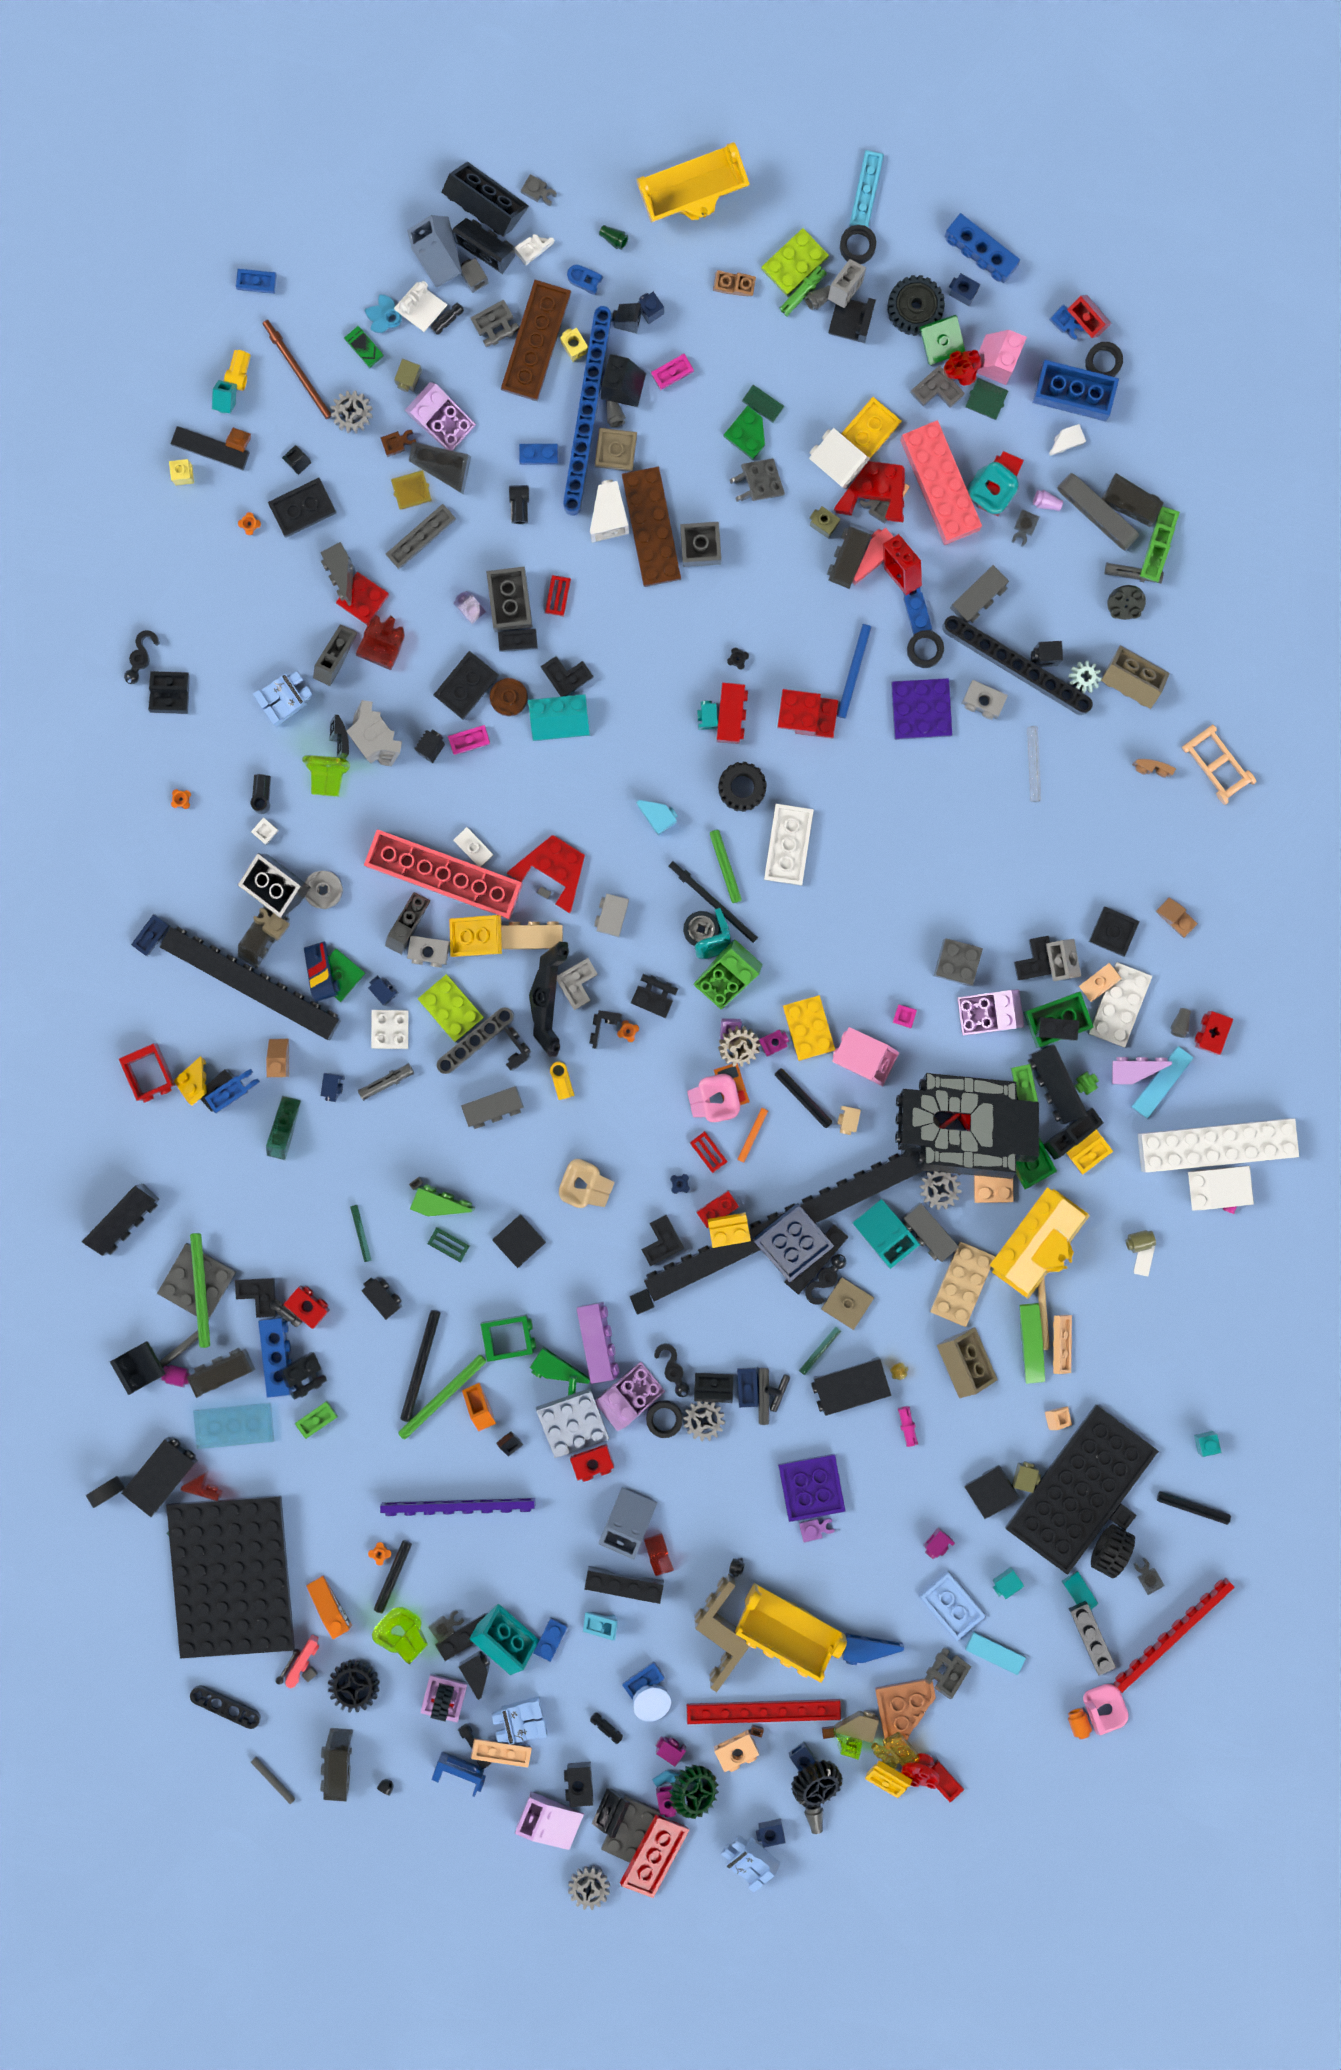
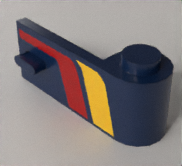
(319, 972)

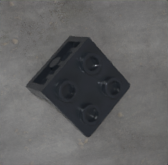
(852, 320)
(610, 1018)
(517, 1059)
(137, 1367)

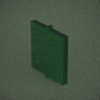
(986, 399)

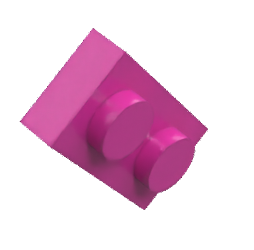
(672, 371)
(469, 740)

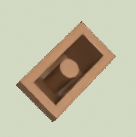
(277, 1058)

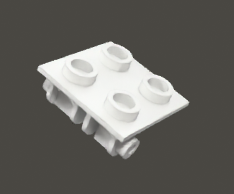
(420, 306)
(389, 1029)

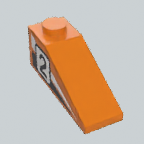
(329, 1608)

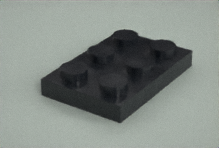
(302, 507)
(466, 685)

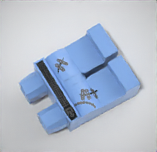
(282, 698)
(521, 1720)
(750, 1862)

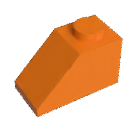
(478, 1407)

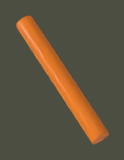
(752, 1135)

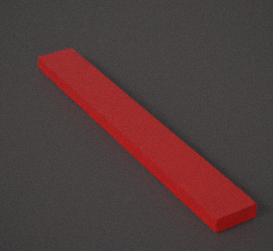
(763, 1711)

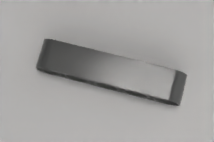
(1098, 511)
(466, 1044)

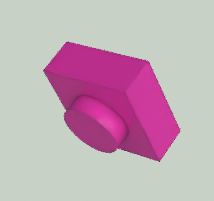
(904, 1016)

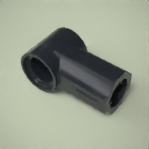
(519, 503)
(261, 791)

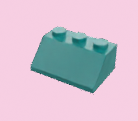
(559, 717)
(504, 1640)

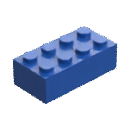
(1075, 390)

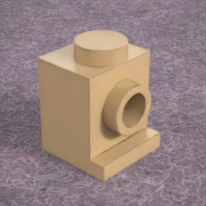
(848, 1120)

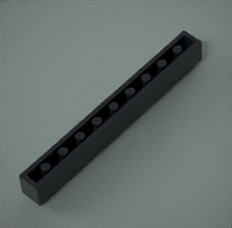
(249, 983)

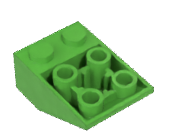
(728, 974)
(432, 1203)

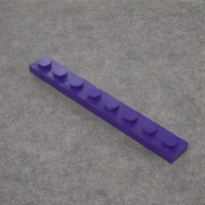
(449, 1506)

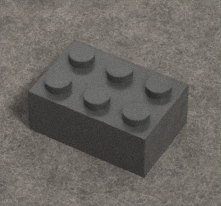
(509, 599)

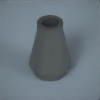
(817, 298)
(615, 415)
(1180, 1026)
(815, 1818)

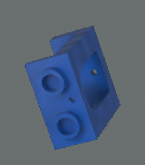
(443, 1765)

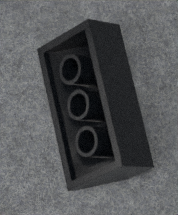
(484, 198)
(1057, 1084)
(121, 1220)

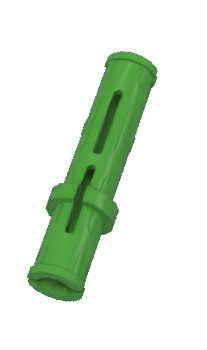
(803, 290)

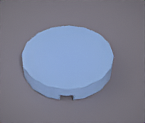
(651, 1702)

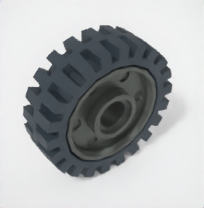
(920, 291)

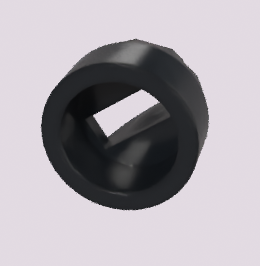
(385, 1786)

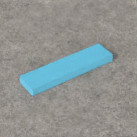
(866, 188)
(1162, 1082)

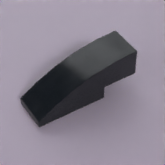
(1073, 1134)

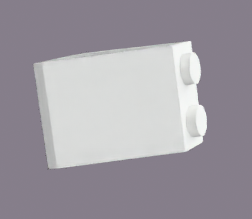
(838, 457)
(609, 513)

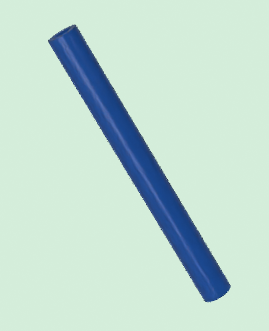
(854, 670)

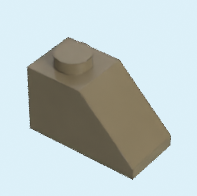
(859, 1726)

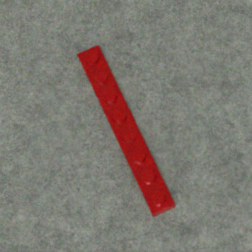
(1167, 1640)

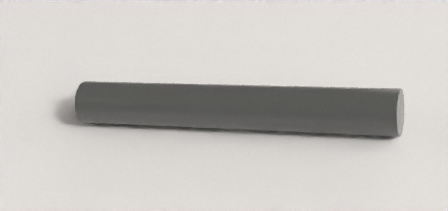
(178, 1350)
(272, 1780)

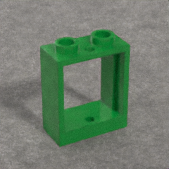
(488, 1341)

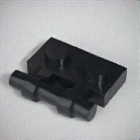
(651, 1001)
(298, 1371)

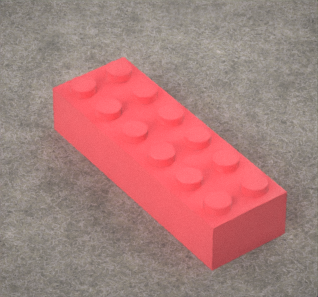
(941, 482)

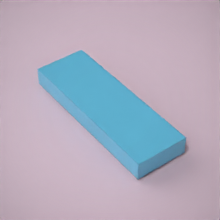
(995, 1653)

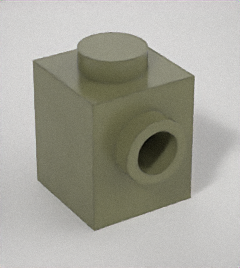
(407, 375)
(824, 521)
(1026, 1477)

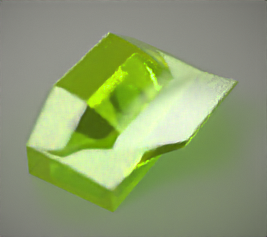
(849, 1746)

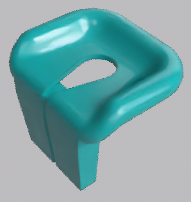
(983, 497)
(702, 948)

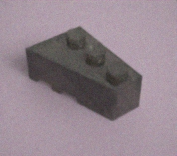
(443, 464)
(1132, 500)
(849, 555)
(256, 942)
(220, 1372)
(336, 1765)

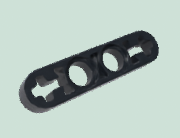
(223, 1711)

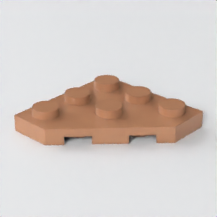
(903, 1705)

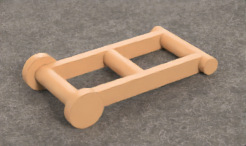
(1247, 776)

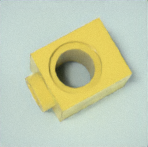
(577, 351)
(181, 472)

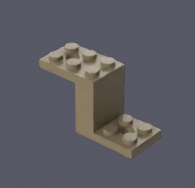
(720, 1632)

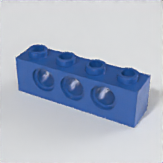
(980, 238)
(266, 1327)

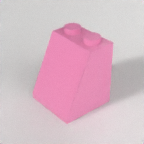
(999, 354)
(865, 1056)

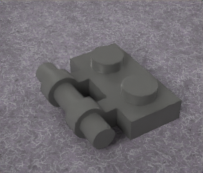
(492, 318)
(953, 1676)

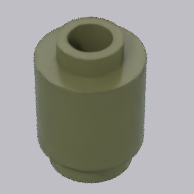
(1140, 1241)

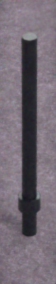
(686, 877)

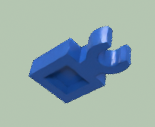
(1065, 321)

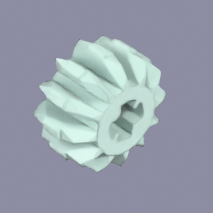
(1090, 673)

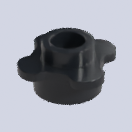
(738, 663)
(736, 1567)

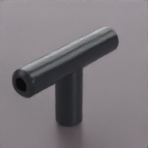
(777, 1392)

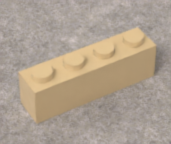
(531, 935)

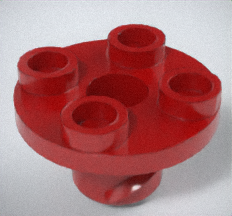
(963, 366)
(921, 1772)

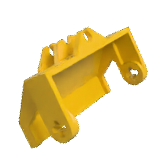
(693, 185)
(1040, 1243)
(789, 1633)

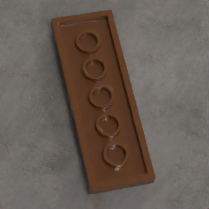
(536, 340)
(651, 526)

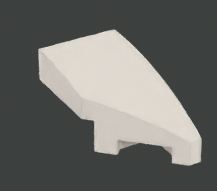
(532, 248)
(1068, 439)

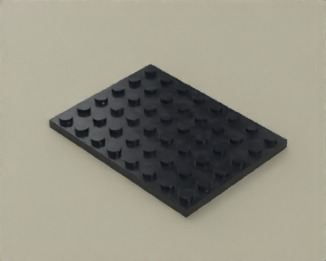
(230, 1577)

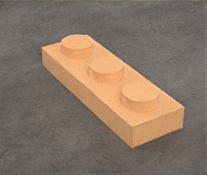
(1062, 1344)
(501, 1752)

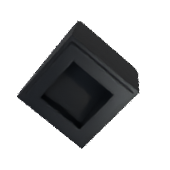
(296, 459)
(642, 1301)

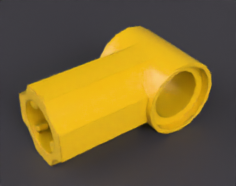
(238, 369)
(562, 1082)

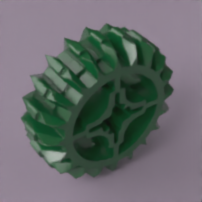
(697, 1797)

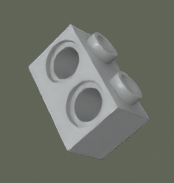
(846, 283)

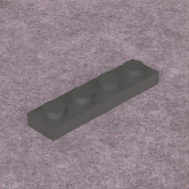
(420, 536)

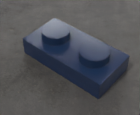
(150, 935)
(747, 1387)

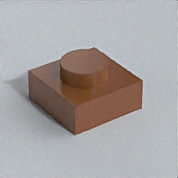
(238, 439)

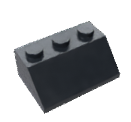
(484, 244)
(273, 885)

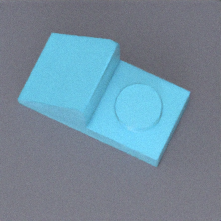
(600, 1625)

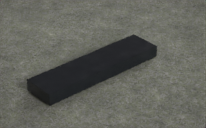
(209, 448)

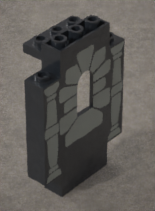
(999, 1132)

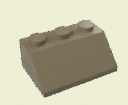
(1135, 677)
(967, 1363)

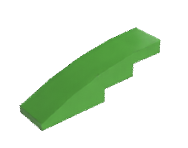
(1159, 544)
(1032, 1343)

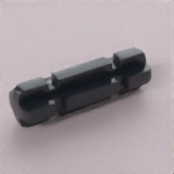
(447, 318)
(284, 1312)
(606, 1728)

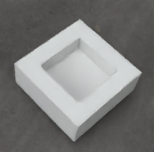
(264, 831)

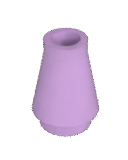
(1047, 501)

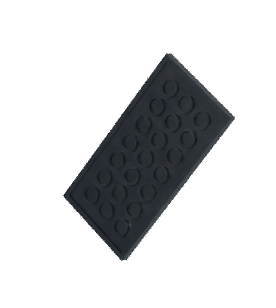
(1081, 1489)

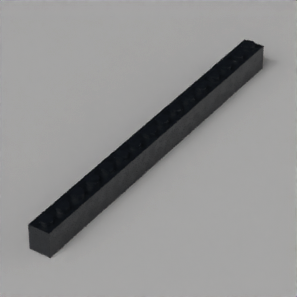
(818, 1208)

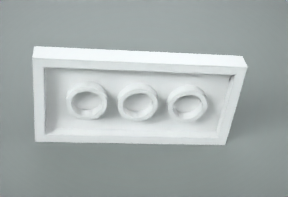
(788, 844)
(1120, 1006)

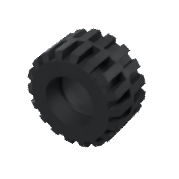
(749, 771)
(1113, 1551)

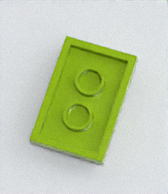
(794, 262)
(450, 1008)

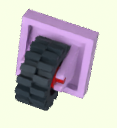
(443, 1698)

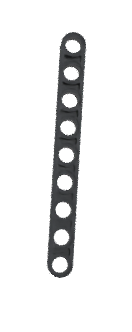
(1007, 665)

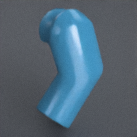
(666, 1776)

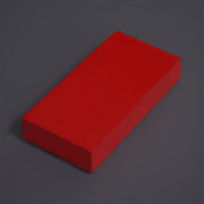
(947, 1783)

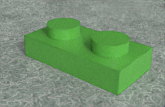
(1025, 1083)
(316, 1419)

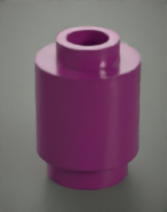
(176, 1375)

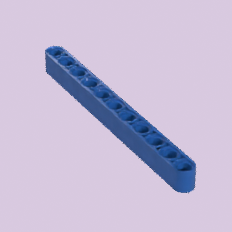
(587, 401)

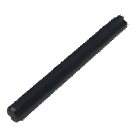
(420, 1365)

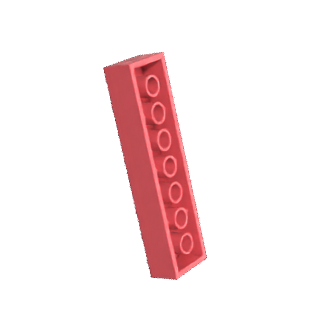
(443, 874)

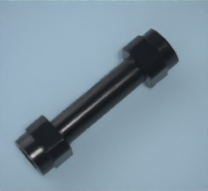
(465, 1732)

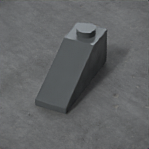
(334, 655)

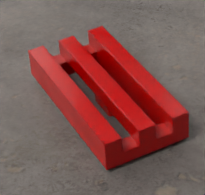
(549, 611)
(718, 1165)

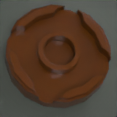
(508, 697)

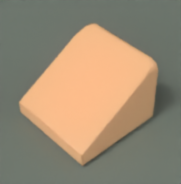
(1058, 1418)

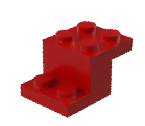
(807, 713)

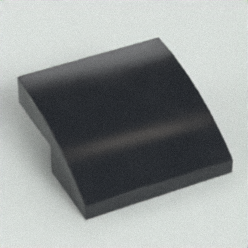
(169, 692)
(339, 735)
(992, 1492)

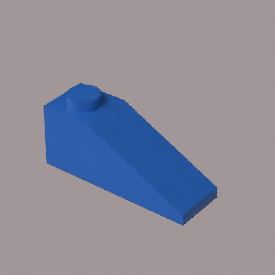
(865, 1649)

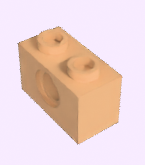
(741, 1741)

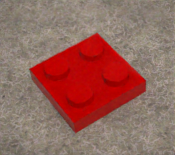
(366, 599)

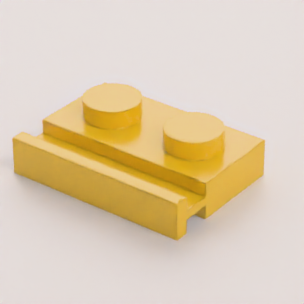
(1089, 1152)
(729, 1230)
(888, 1779)

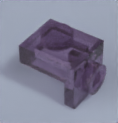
(469, 606)

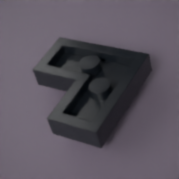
(566, 681)
(1038, 964)
(667, 1243)
(259, 1289)

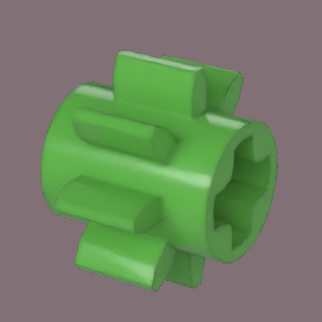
(1086, 1083)

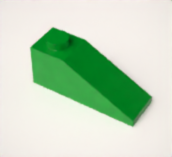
(553, 1367)

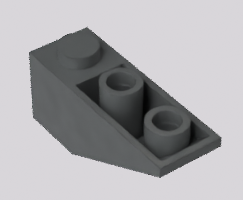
(341, 570)
(407, 923)

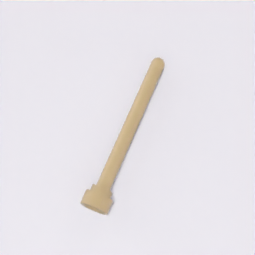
(1043, 1314)

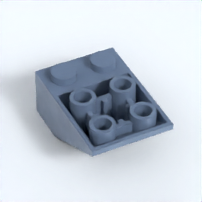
(435, 248)
(627, 1523)

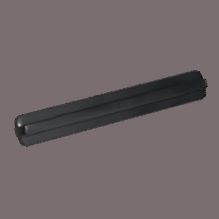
(803, 1098)
(1193, 1508)
(392, 1576)

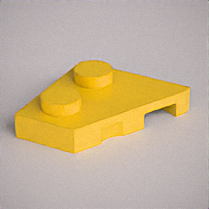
(192, 1081)

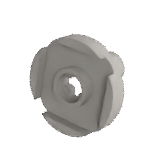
(334, 889)

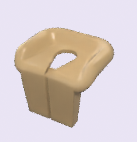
(597, 1186)

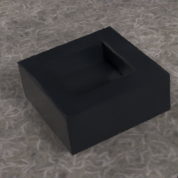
(509, 1443)
(1122, 1517)

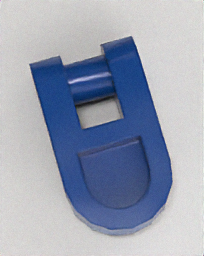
(577, 275)

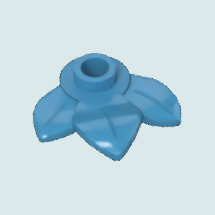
(380, 315)

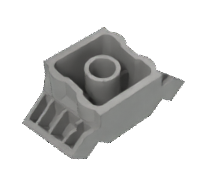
(373, 736)

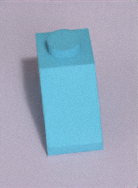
(658, 815)

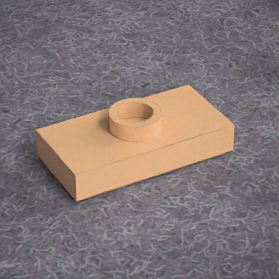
(1100, 982)

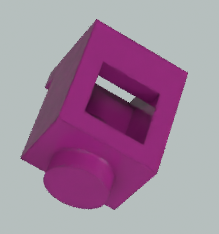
(767, 1046)
(938, 1544)
(670, 1750)
(662, 1796)

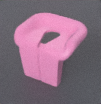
(708, 1087)
(1103, 1695)

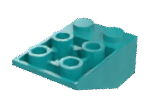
(886, 1233)

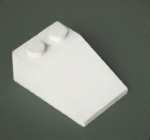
(1220, 1188)

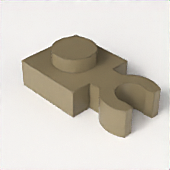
(273, 925)

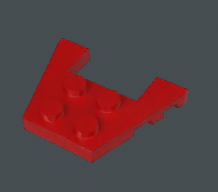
(880, 483)
(556, 861)

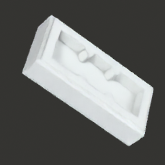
(473, 847)

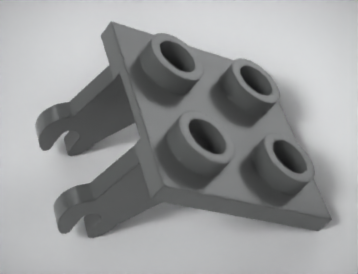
(762, 480)

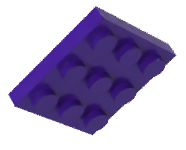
(921, 708)
(811, 1487)

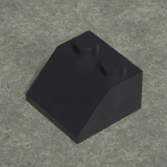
(622, 381)

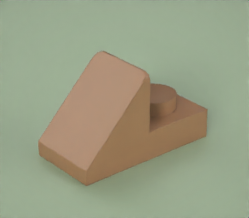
(1176, 917)

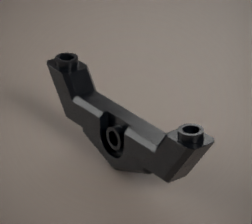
(543, 997)

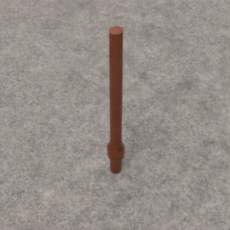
(276, 338)

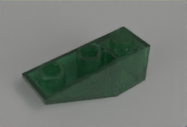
(283, 1128)

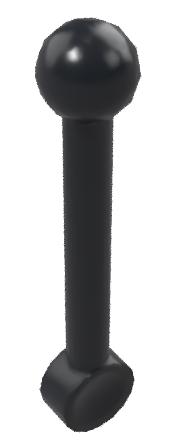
(279, 1680)

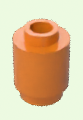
(1079, 1723)

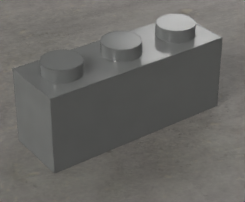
(980, 595)
(492, 1107)
(929, 1233)

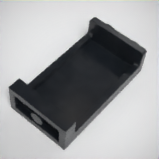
(851, 1387)
(159, 1476)

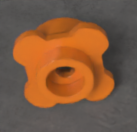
(243, 523)
(177, 795)
(629, 1036)
(379, 1558)

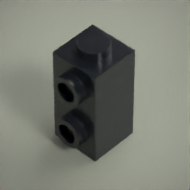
(381, 1297)

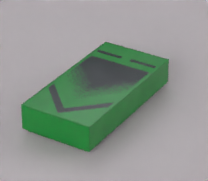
(363, 346)

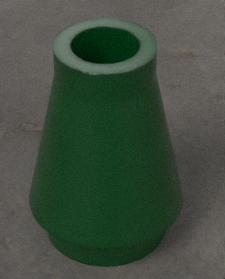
(613, 236)

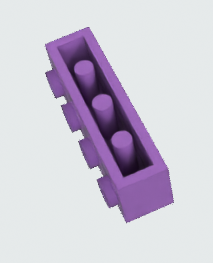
(597, 1342)

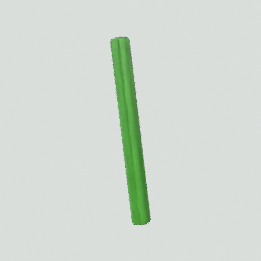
(200, 1290)
(440, 1398)

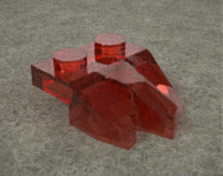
(381, 642)

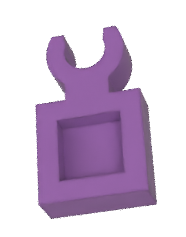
(812, 1529)

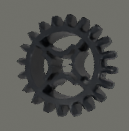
(345, 1688)
(816, 1783)

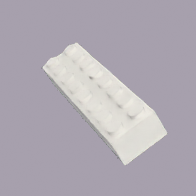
(1218, 1145)

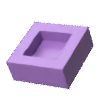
(729, 1023)

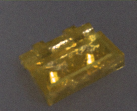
(900, 1749)

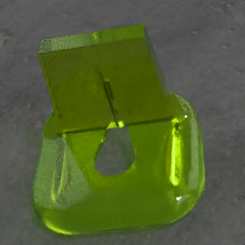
(324, 779)
(410, 1643)

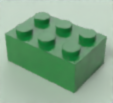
(1067, 1008)

